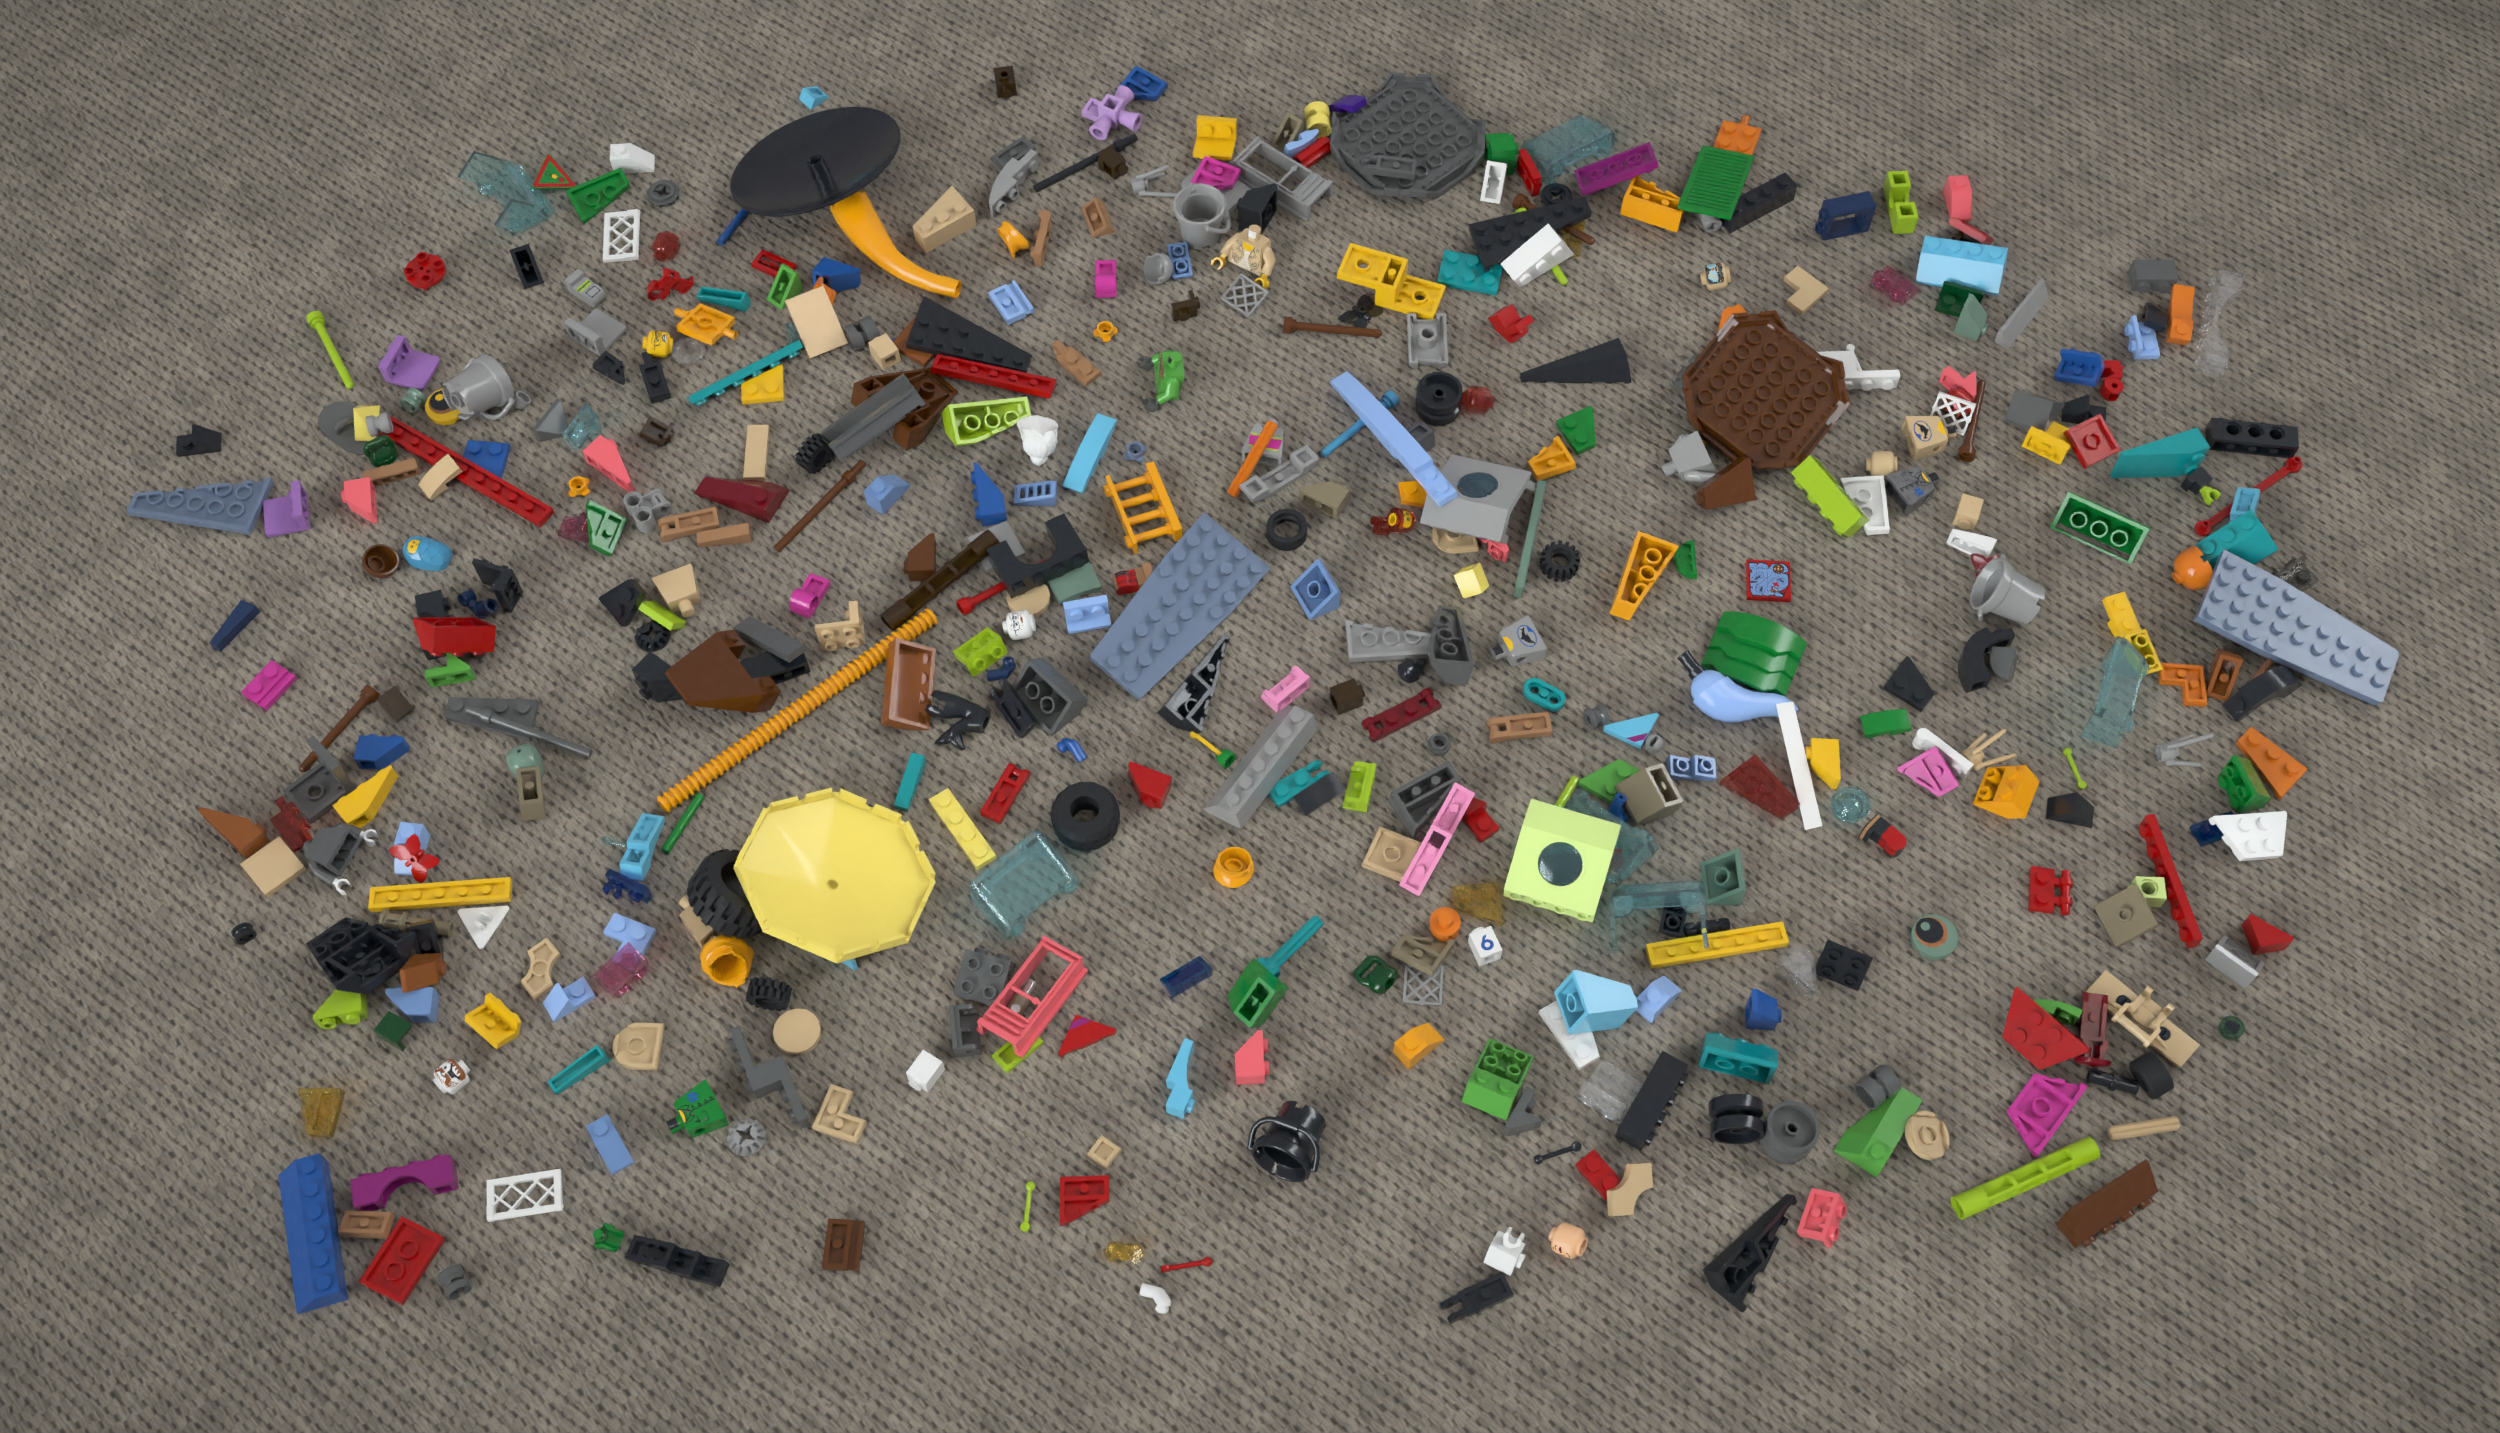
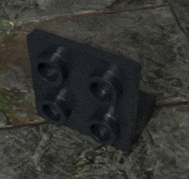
(502, 580)

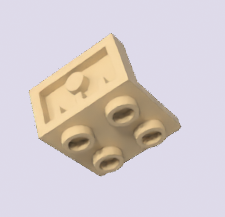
(843, 633)

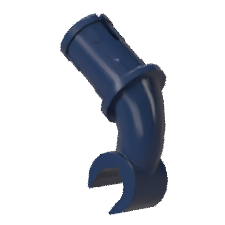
(481, 608)

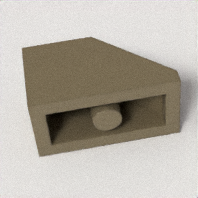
(1326, 497)
(530, 793)

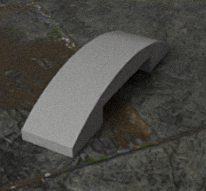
(1279, 478)

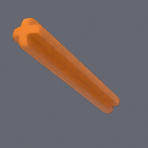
(1252, 458)

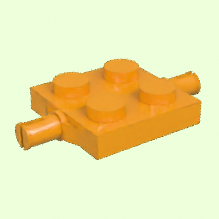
(705, 324)

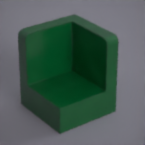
(392, 1030)

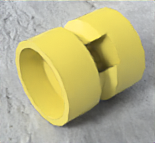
(1318, 117)

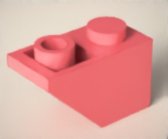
(1250, 1062)

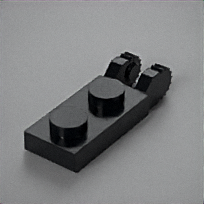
(1013, 709)
(1479, 1297)

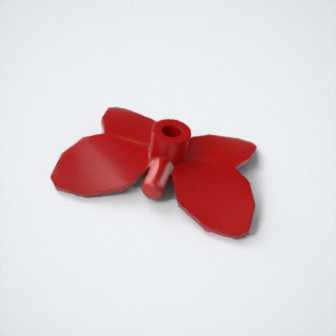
(416, 857)

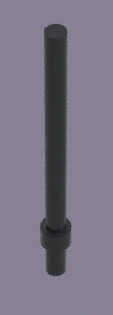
(1119, 144)

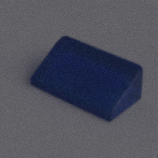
(1186, 976)

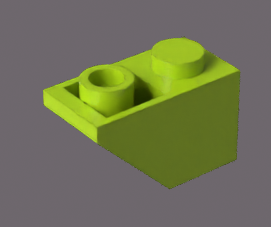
(341, 1008)

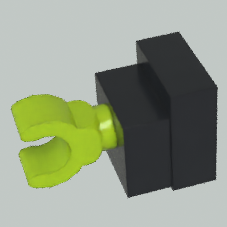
(2198, 482)

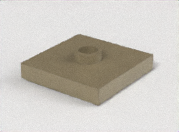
(2126, 915)

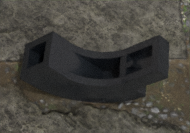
(1971, 666)
(2266, 686)

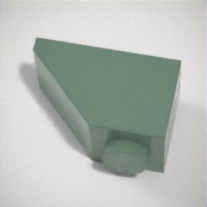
(1972, 319)

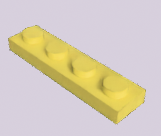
(962, 829)

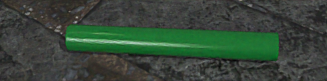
(683, 822)

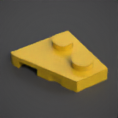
(764, 387)

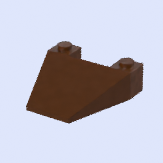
(917, 425)
(717, 680)

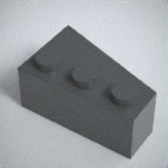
(1423, 797)

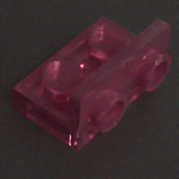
(1894, 285)
(622, 970)

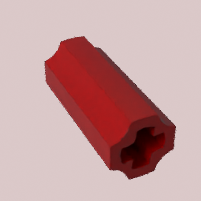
(1313, 152)

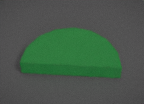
(1686, 560)

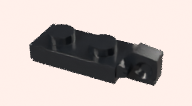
(654, 379)

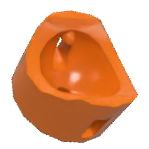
(1444, 924)

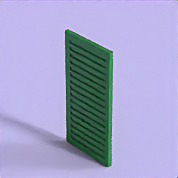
(1716, 182)

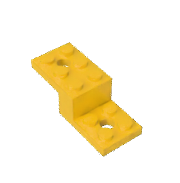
(1390, 280)

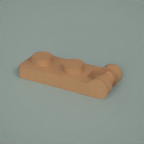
(1041, 238)
(688, 523)
(1519, 727)

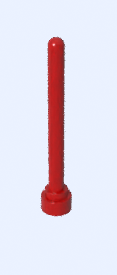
(967, 604)

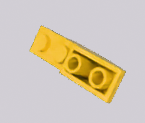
(2125, 625)

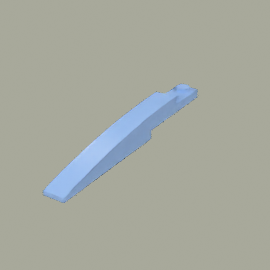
(1395, 438)

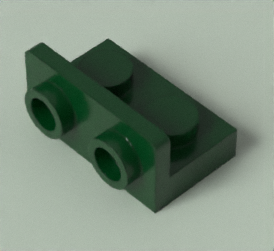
(1953, 297)

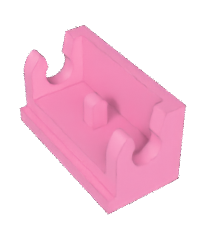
(1287, 689)

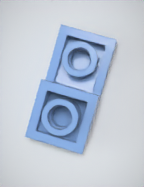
(1304, 140)

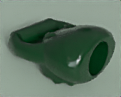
(381, 451)
(1380, 978)

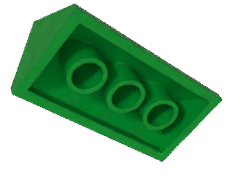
(2101, 525)

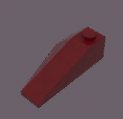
(747, 496)

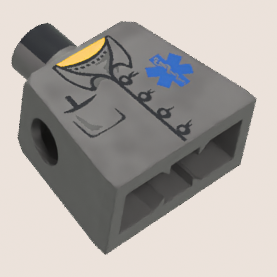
(1911, 488)

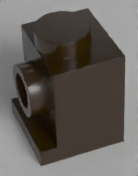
(1112, 162)

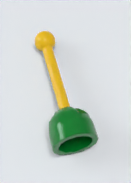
(1222, 756)

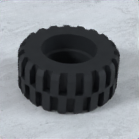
(720, 897)

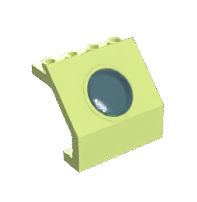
(1561, 860)

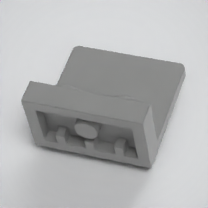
(595, 332)

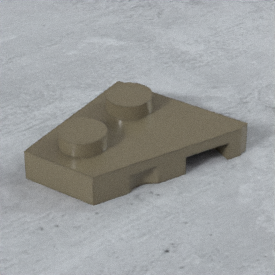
(1422, 952)

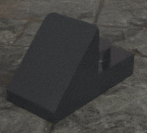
(2079, 410)
(199, 442)
(427, 938)

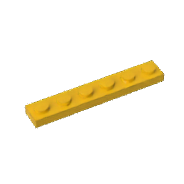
(440, 894)
(1720, 945)

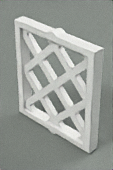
(1961, 409)

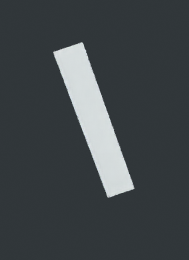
(1799, 765)

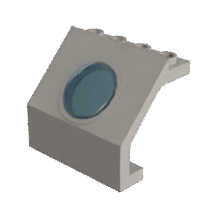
(1483, 501)

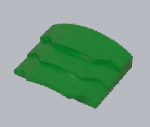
(1755, 652)

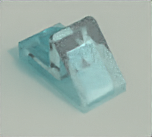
(581, 427)

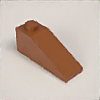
(237, 831)

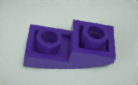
(1348, 103)

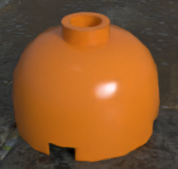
(2191, 569)

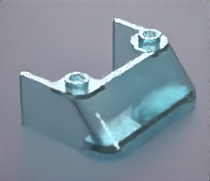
(512, 188)
(2117, 695)
(1688, 894)

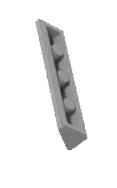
(2022, 315)

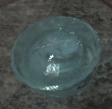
(1850, 805)

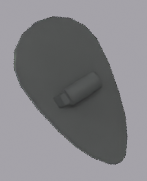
(338, 425)

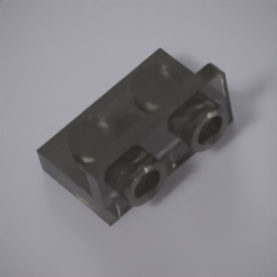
(2297, 574)

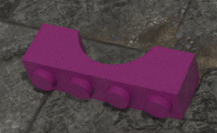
(372, 1190)

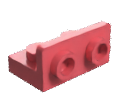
(1822, 1216)

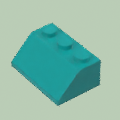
(2241, 537)
(1738, 1058)

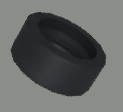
(1283, 543)

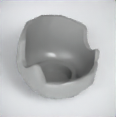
(1157, 265)

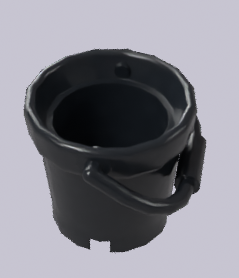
(1289, 1142)

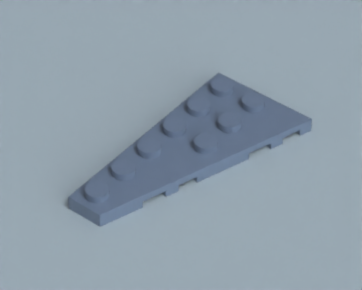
(208, 506)

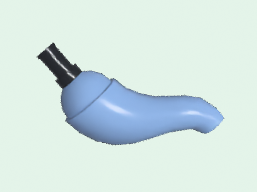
(1723, 698)

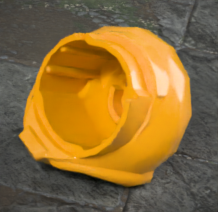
(727, 960)

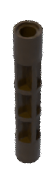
(928, 589)

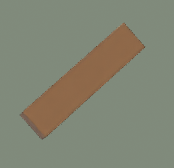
(726, 535)

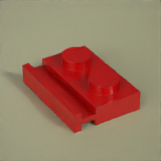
(1529, 172)

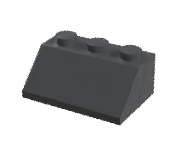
(1048, 695)

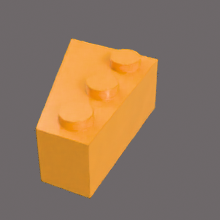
(1651, 205)

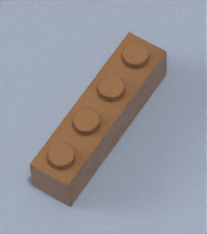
(393, 472)

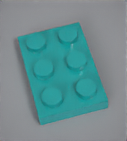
(1466, 273)

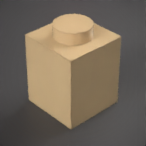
(884, 351)
(1967, 512)

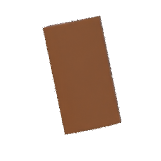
(908, 685)

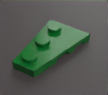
(597, 194)

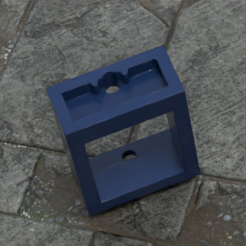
(1859, 204)

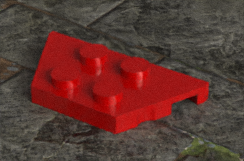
(2039, 1034)

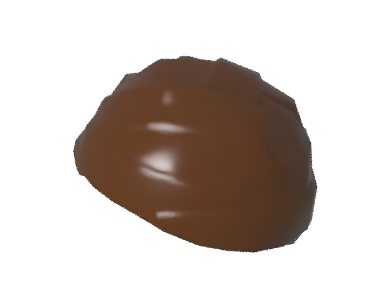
(380, 561)

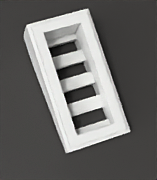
(1971, 542)

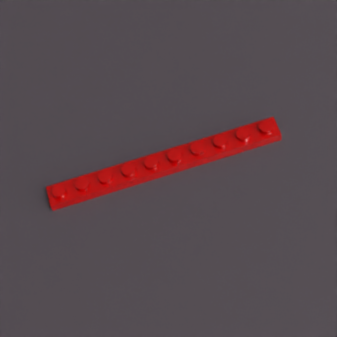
(472, 474)

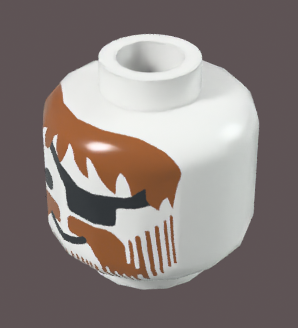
(451, 1076)

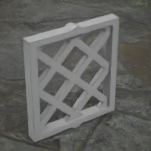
(1252, 284)
(1423, 984)

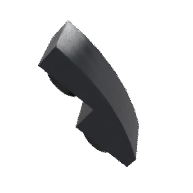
(1319, 793)
(1672, 921)

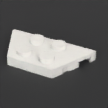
(2253, 834)

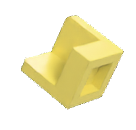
(1471, 580)

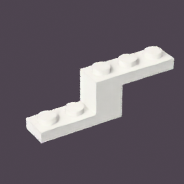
(1863, 379)

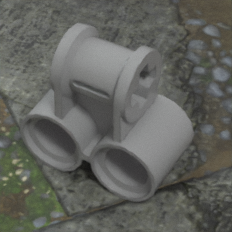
(646, 508)

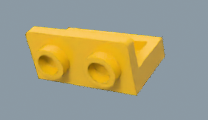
(494, 1021)

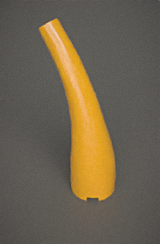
(865, 230)

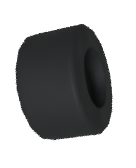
(2152, 1075)

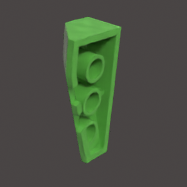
(1878, 1132)

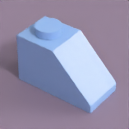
(404, 832)
(1657, 998)

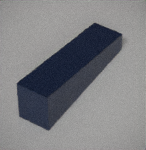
(235, 623)

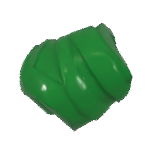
(608, 1237)

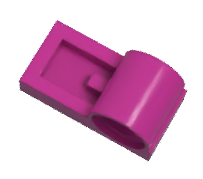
(1105, 279)
(806, 600)

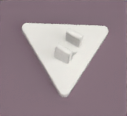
(482, 922)

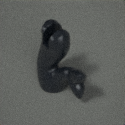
(975, 717)

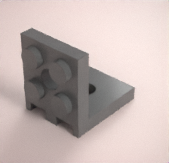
(325, 776)

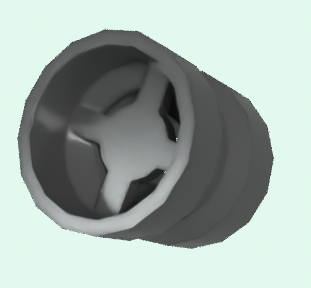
(453, 1280)

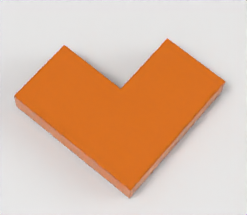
(2191, 680)

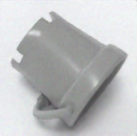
(1200, 215)
(479, 388)
(2005, 593)

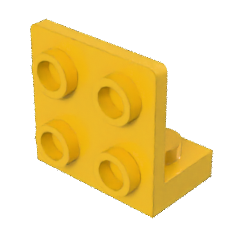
(1215, 137)
(2048, 444)

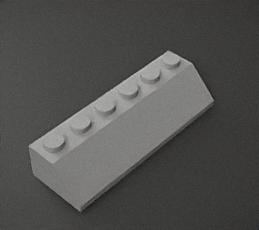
(1262, 766)

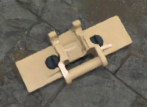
(2162, 1035)

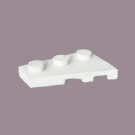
(1870, 497)
(1579, 1047)

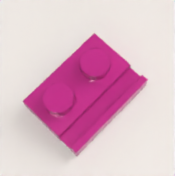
(269, 685)

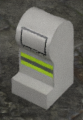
(584, 288)

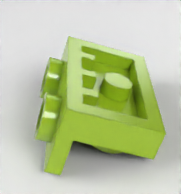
(981, 651)

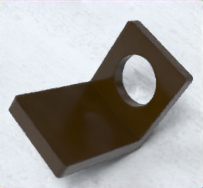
(395, 704)

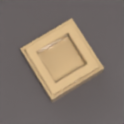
(1104, 1152)

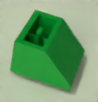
(2243, 785)
(1255, 994)

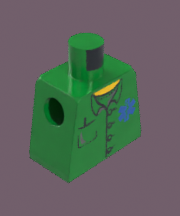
(698, 1112)

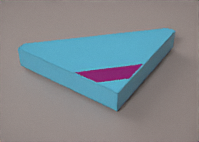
(1633, 730)

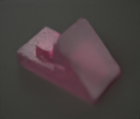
(575, 528)

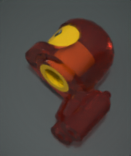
(1397, 521)

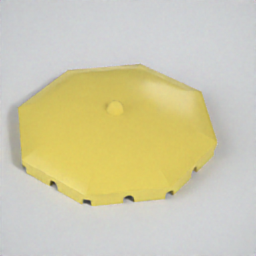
(835, 875)

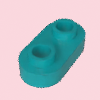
(1545, 693)

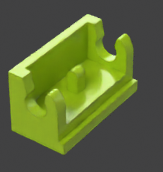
(1360, 786)

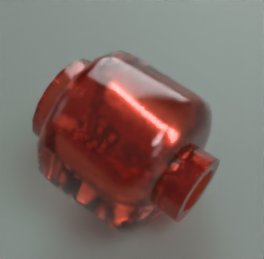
(665, 246)
(1477, 399)

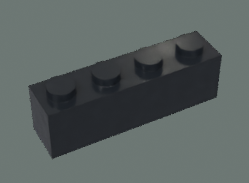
(1761, 201)
(775, 667)
(1652, 1100)

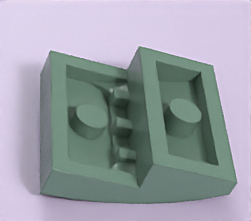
(1075, 583)

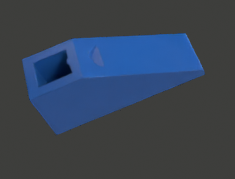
(989, 497)

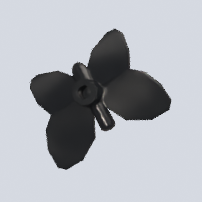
(1361, 313)

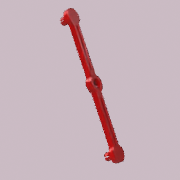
(2292, 465)

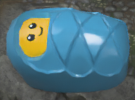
(426, 553)

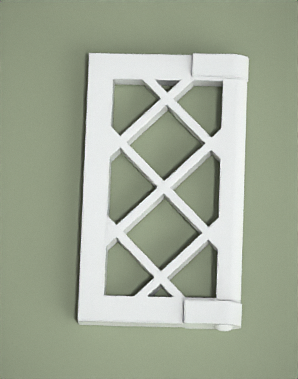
(622, 216)
(512, 1181)

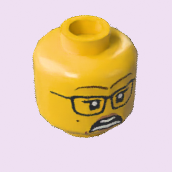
(658, 344)

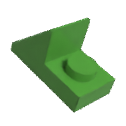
(454, 672)

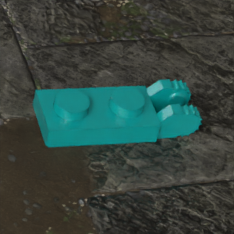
(1295, 783)

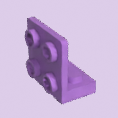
(287, 513)

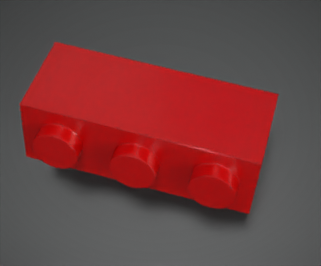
(455, 635)

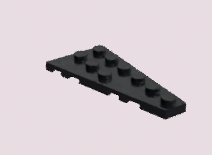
(1502, 236)

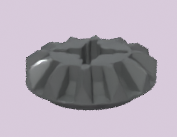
(659, 188)

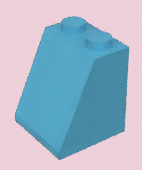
(1594, 1002)

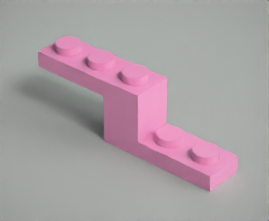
(1437, 839)

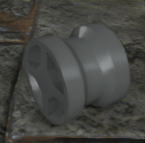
(1596, 716)

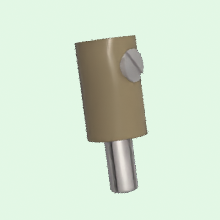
(1020, 1003)

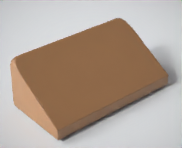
(1097, 218)

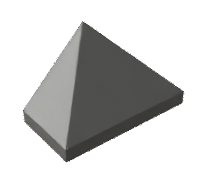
(552, 424)

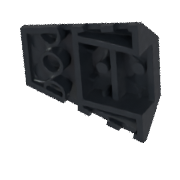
(361, 955)

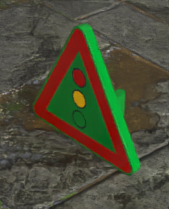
(552, 176)

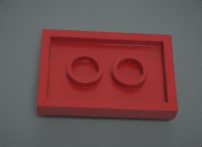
(402, 1260)

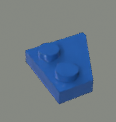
(1144, 85)
(488, 455)

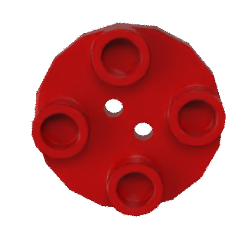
(432, 272)

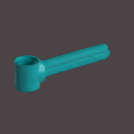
(1291, 946)

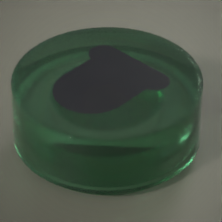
(2231, 1028)

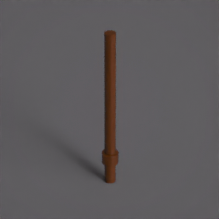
(847, 477)

